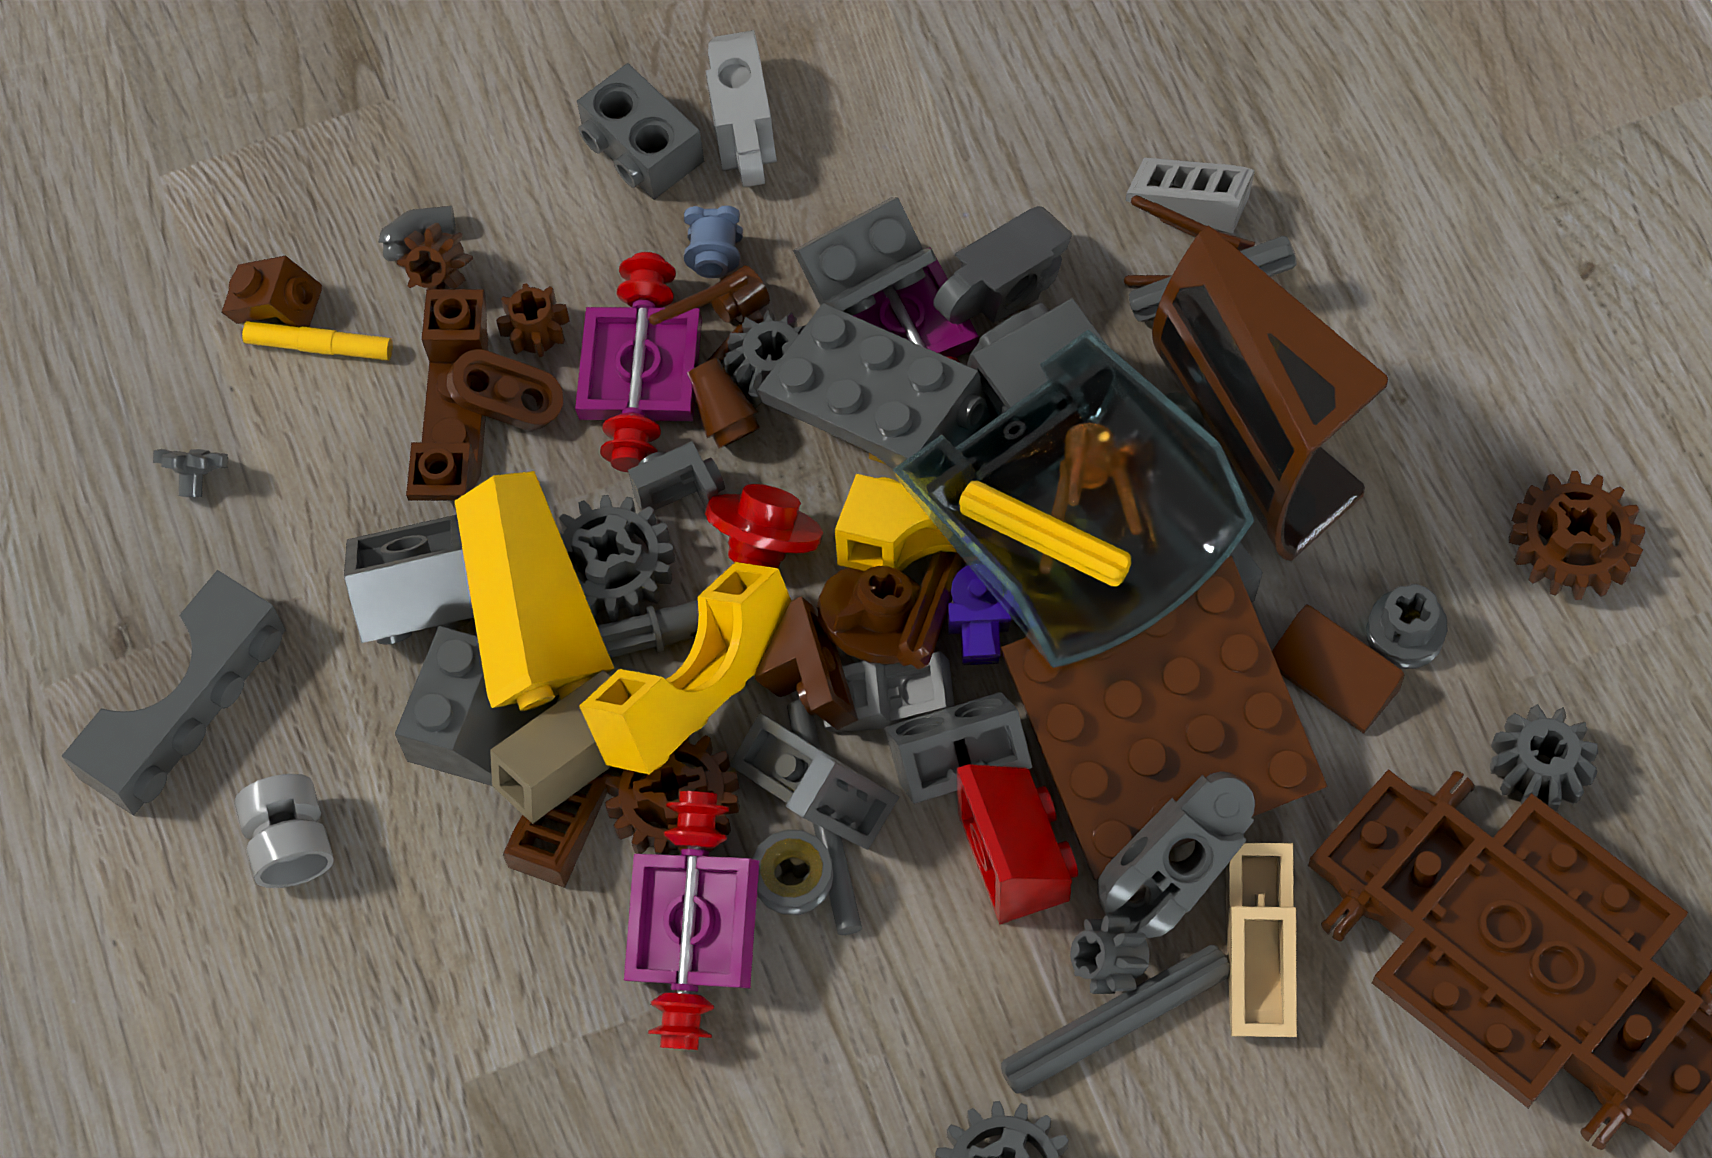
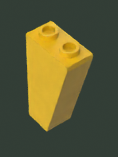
(525, 595)

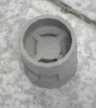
(283, 830)

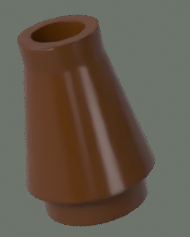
(722, 404)

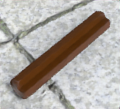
(929, 610)

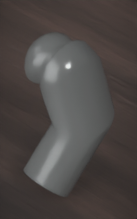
(414, 220)

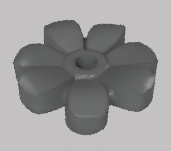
(190, 467)

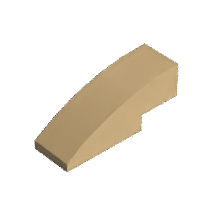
(1261, 941)

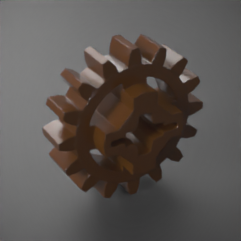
(1577, 536)
(645, 800)

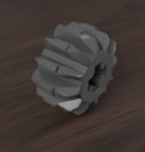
(754, 349)
(1569, 755)

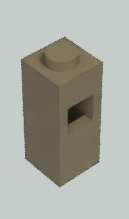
(549, 756)

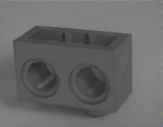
(647, 126)
(938, 743)

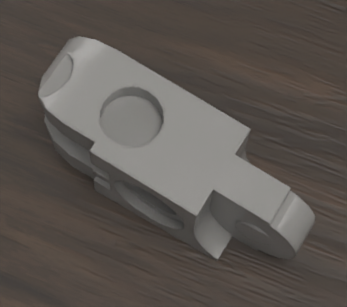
(740, 106)

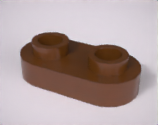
(503, 386)

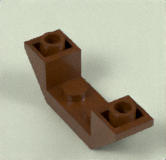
(452, 437)

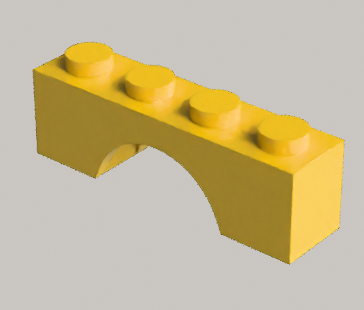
(884, 527)
(647, 717)

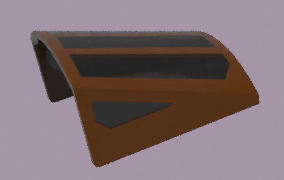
(1267, 386)

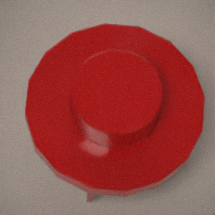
(763, 525)

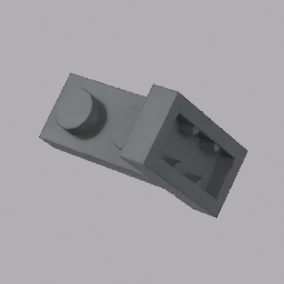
(813, 782)

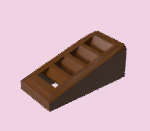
(545, 865)

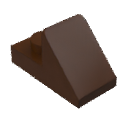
(809, 663)

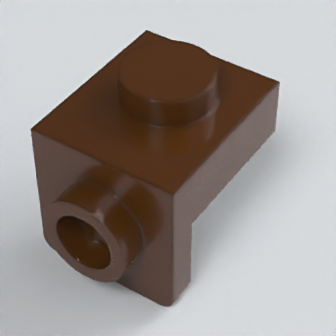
(272, 290)

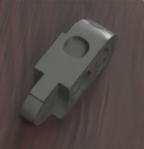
(1005, 268)
(1214, 814)

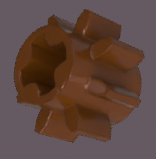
(443, 249)
(533, 320)

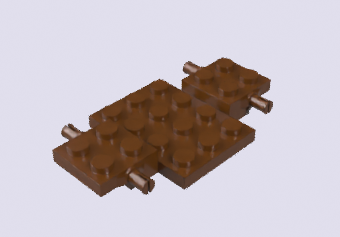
(1527, 952)

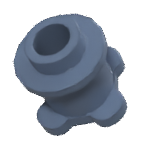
(712, 240)

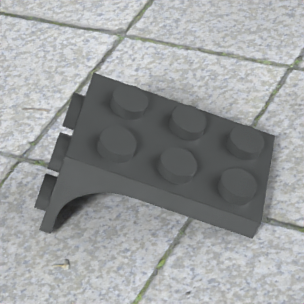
(875, 388)

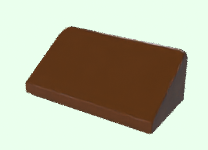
(1337, 668)

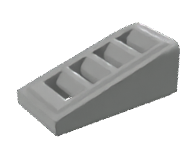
(1208, 193)

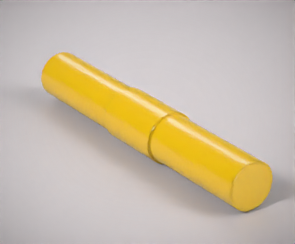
(317, 340)

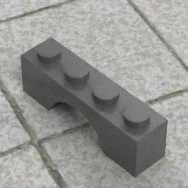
(133, 751)

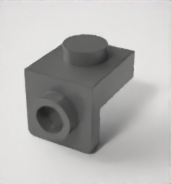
(674, 475)

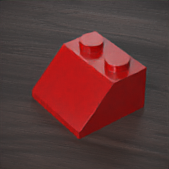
(1013, 840)

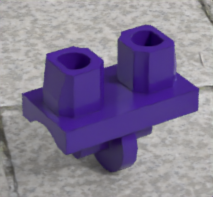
(977, 618)

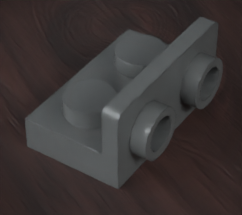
(864, 258)

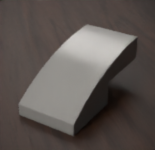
(896, 692)

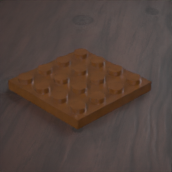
(1161, 713)

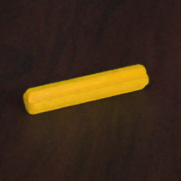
(1045, 533)

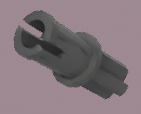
(651, 630)

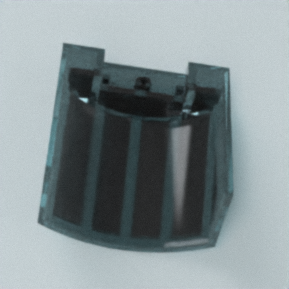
(1177, 475)

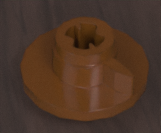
(867, 611)

